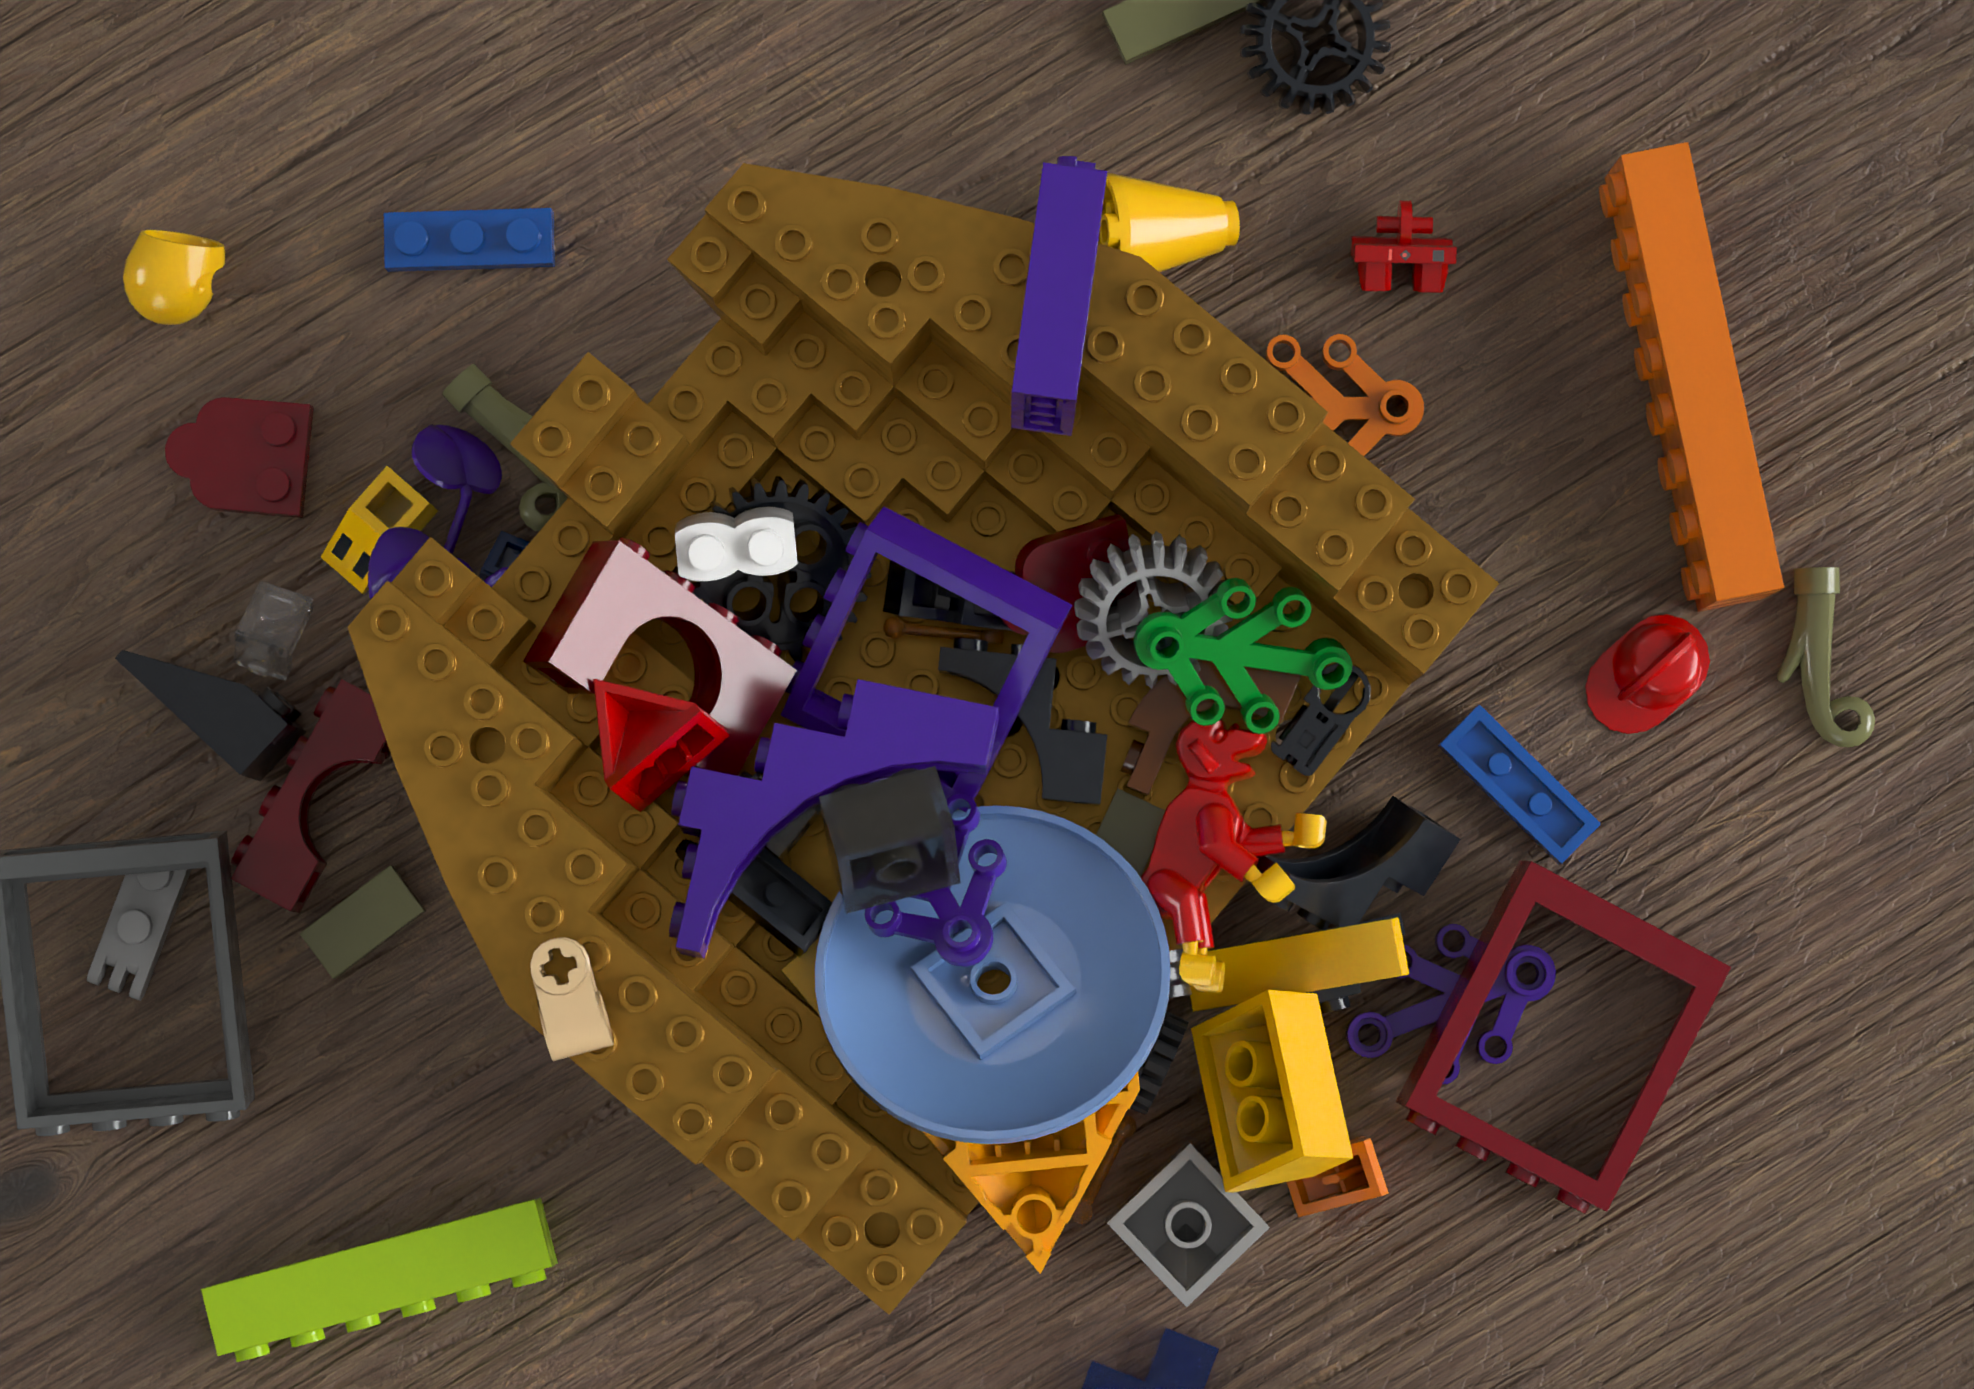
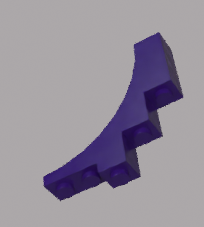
(739, 815)

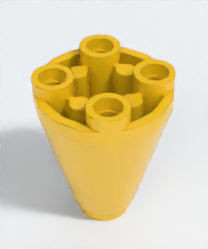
(1165, 222)

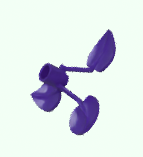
(449, 460)

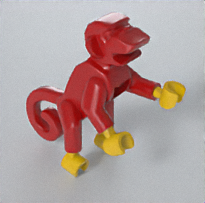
(1207, 834)

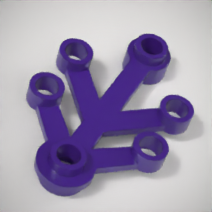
(950, 914)
(1444, 980)

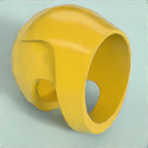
(171, 275)

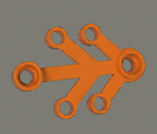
(1352, 408)

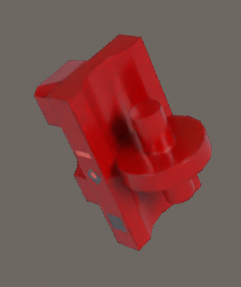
(1428, 255)

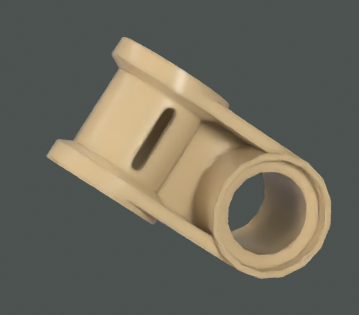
(573, 1011)

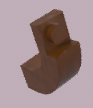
(1165, 711)

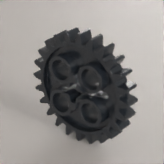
(811, 571)

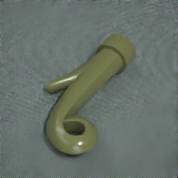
(503, 420)
(1813, 649)

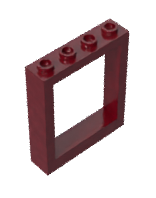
(1538, 885)

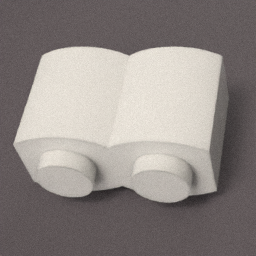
(719, 545)

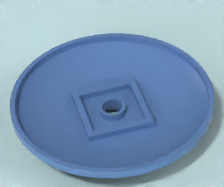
(1047, 1050)

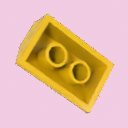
(1271, 1091)

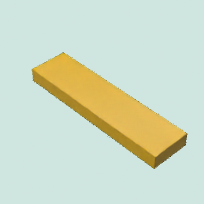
(1308, 962)

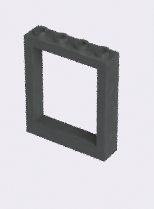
(114, 1106)

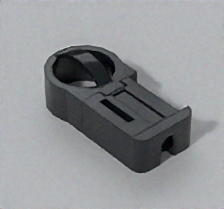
(1317, 726)

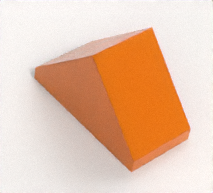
(1341, 1185)

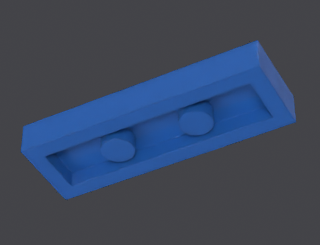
(469, 239)
(1519, 784)

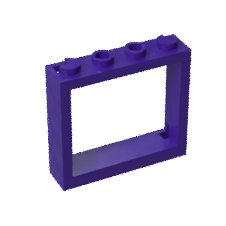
(1057, 296)
(954, 570)

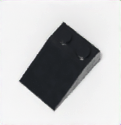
(238, 722)

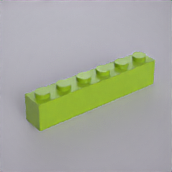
(380, 1277)

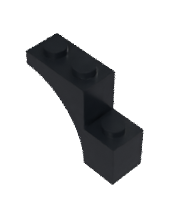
(1068, 757)
(1390, 851)

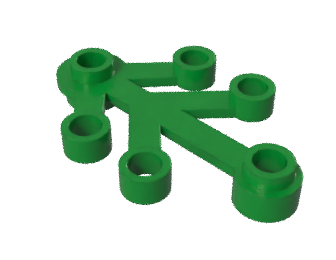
(1238, 649)

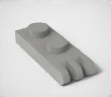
(138, 929)

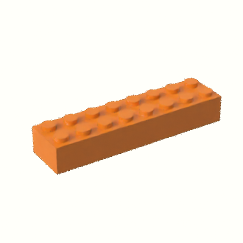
(1690, 378)

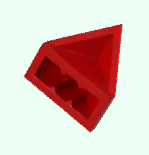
(650, 740)

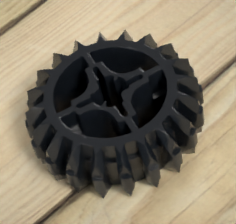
(1301, 65)

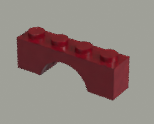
(281, 856)

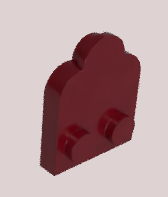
(245, 455)
(1061, 560)

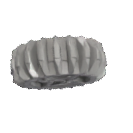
(1105, 624)

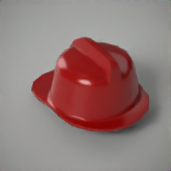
(1647, 674)

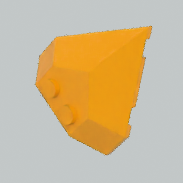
(1038, 1181)

